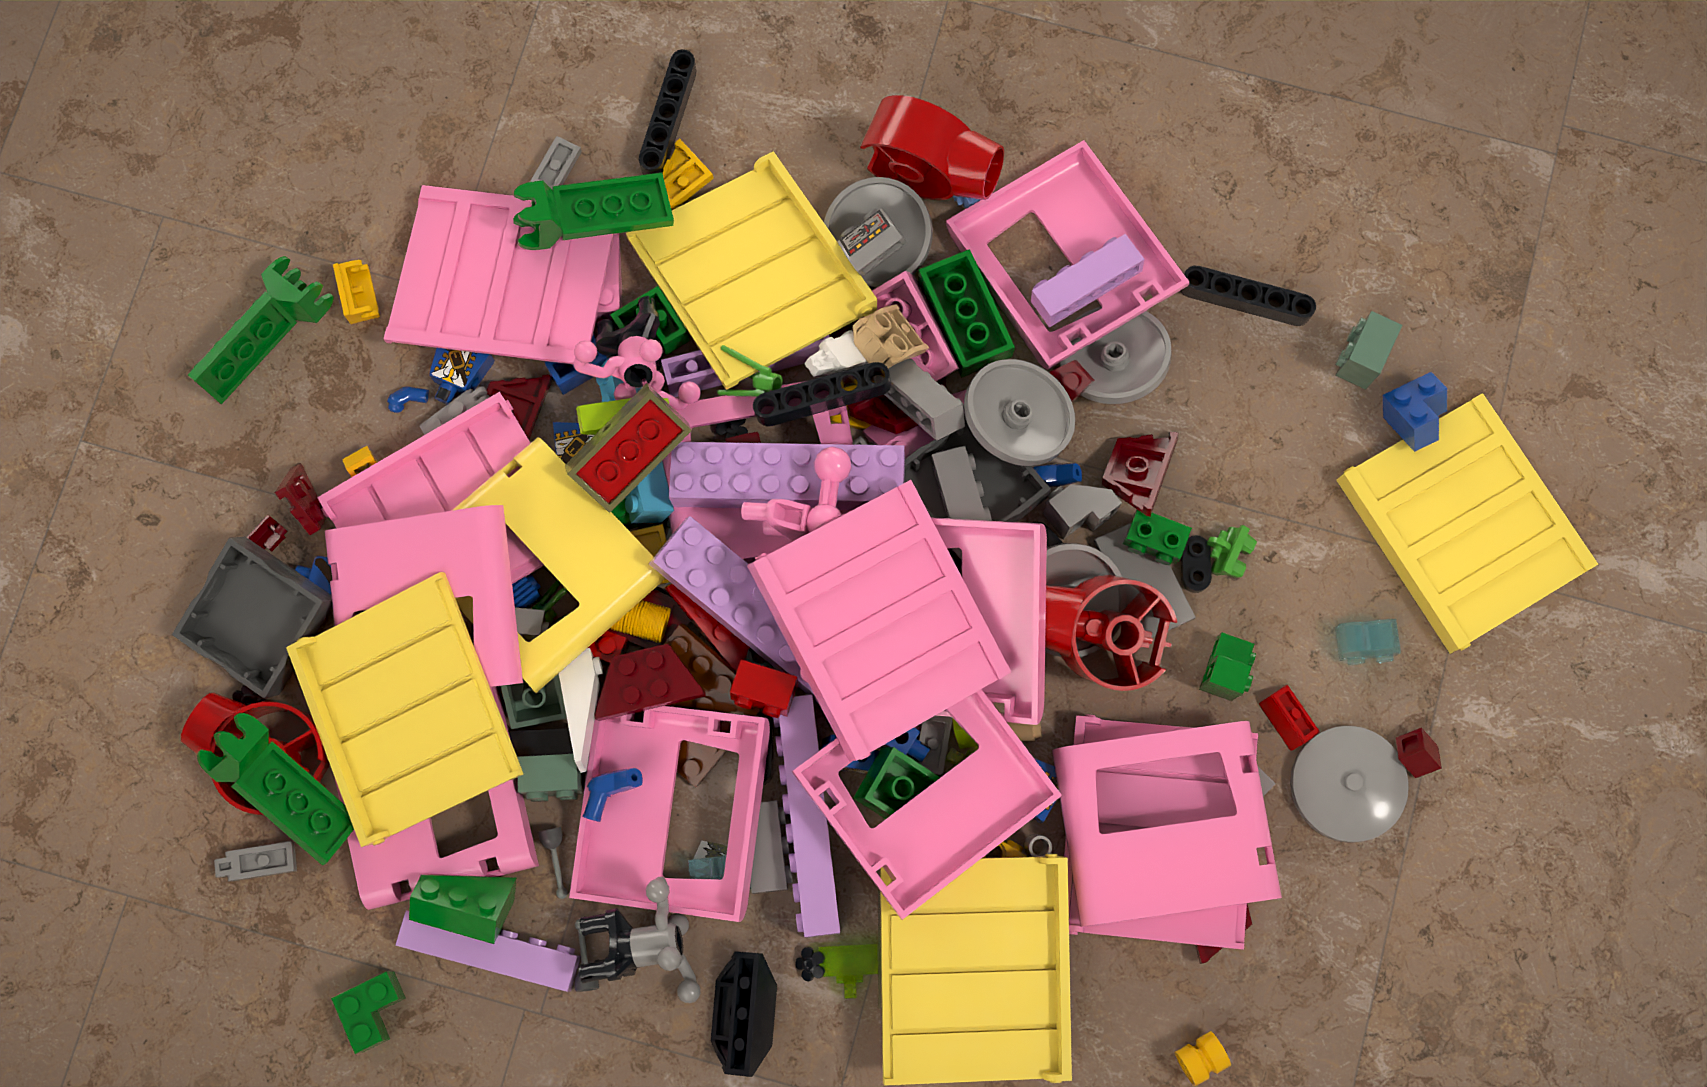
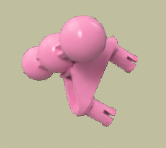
(796, 519)

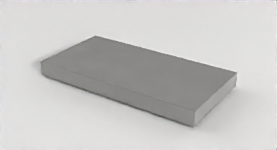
(1149, 571)

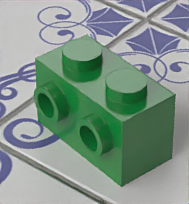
(1157, 537)

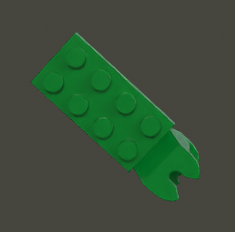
(592, 209)
(260, 329)
(279, 788)

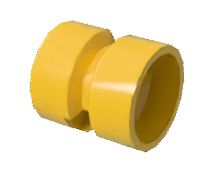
(1202, 1058)

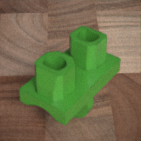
(1227, 549)

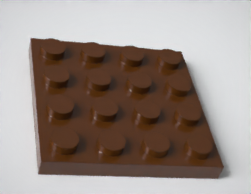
(716, 679)

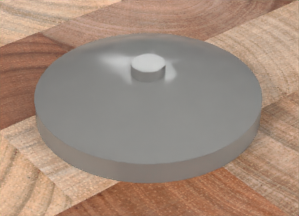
(905, 211)
(1125, 361)
(1019, 412)
(1074, 563)
(1349, 784)

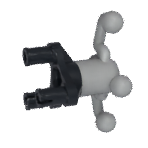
(643, 945)

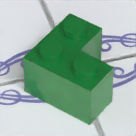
(671, 331)
(1229, 667)
(360, 1010)

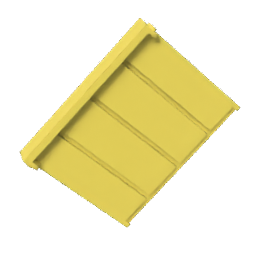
(753, 271)
(1467, 524)
(404, 711)
(980, 977)

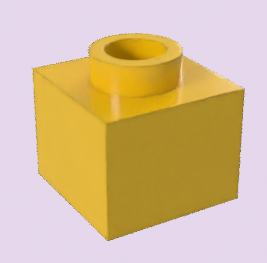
(359, 461)

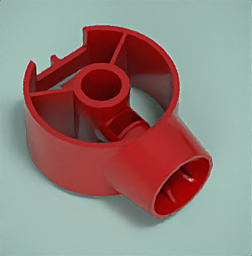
(931, 150)
(1069, 621)
(217, 714)

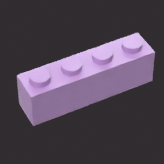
(1087, 279)

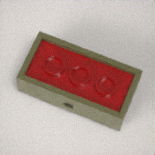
(628, 448)

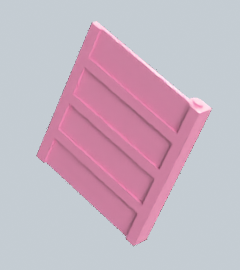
(483, 293)
(438, 475)
(879, 620)
(1155, 797)

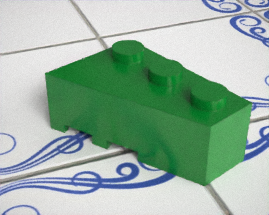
(463, 904)

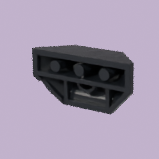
(743, 1013)

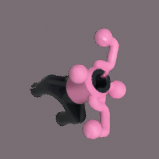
(634, 357)

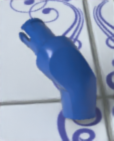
(1059, 474)
(607, 785)

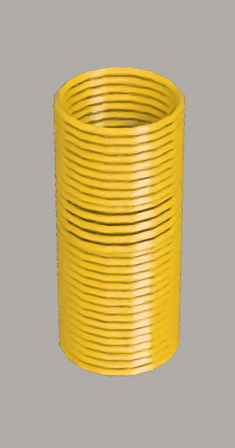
(645, 621)

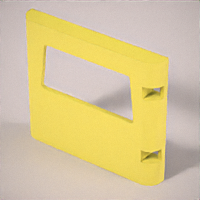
(577, 544)

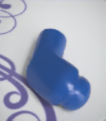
(404, 395)

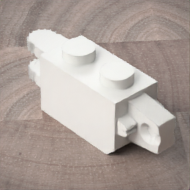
(835, 356)

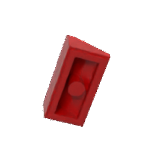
(1289, 718)

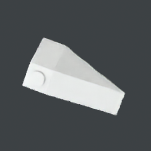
(580, 694)

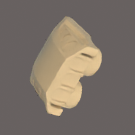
(887, 337)

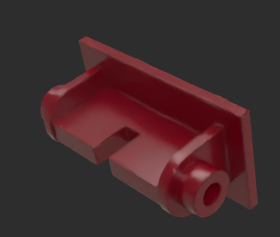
(268, 533)

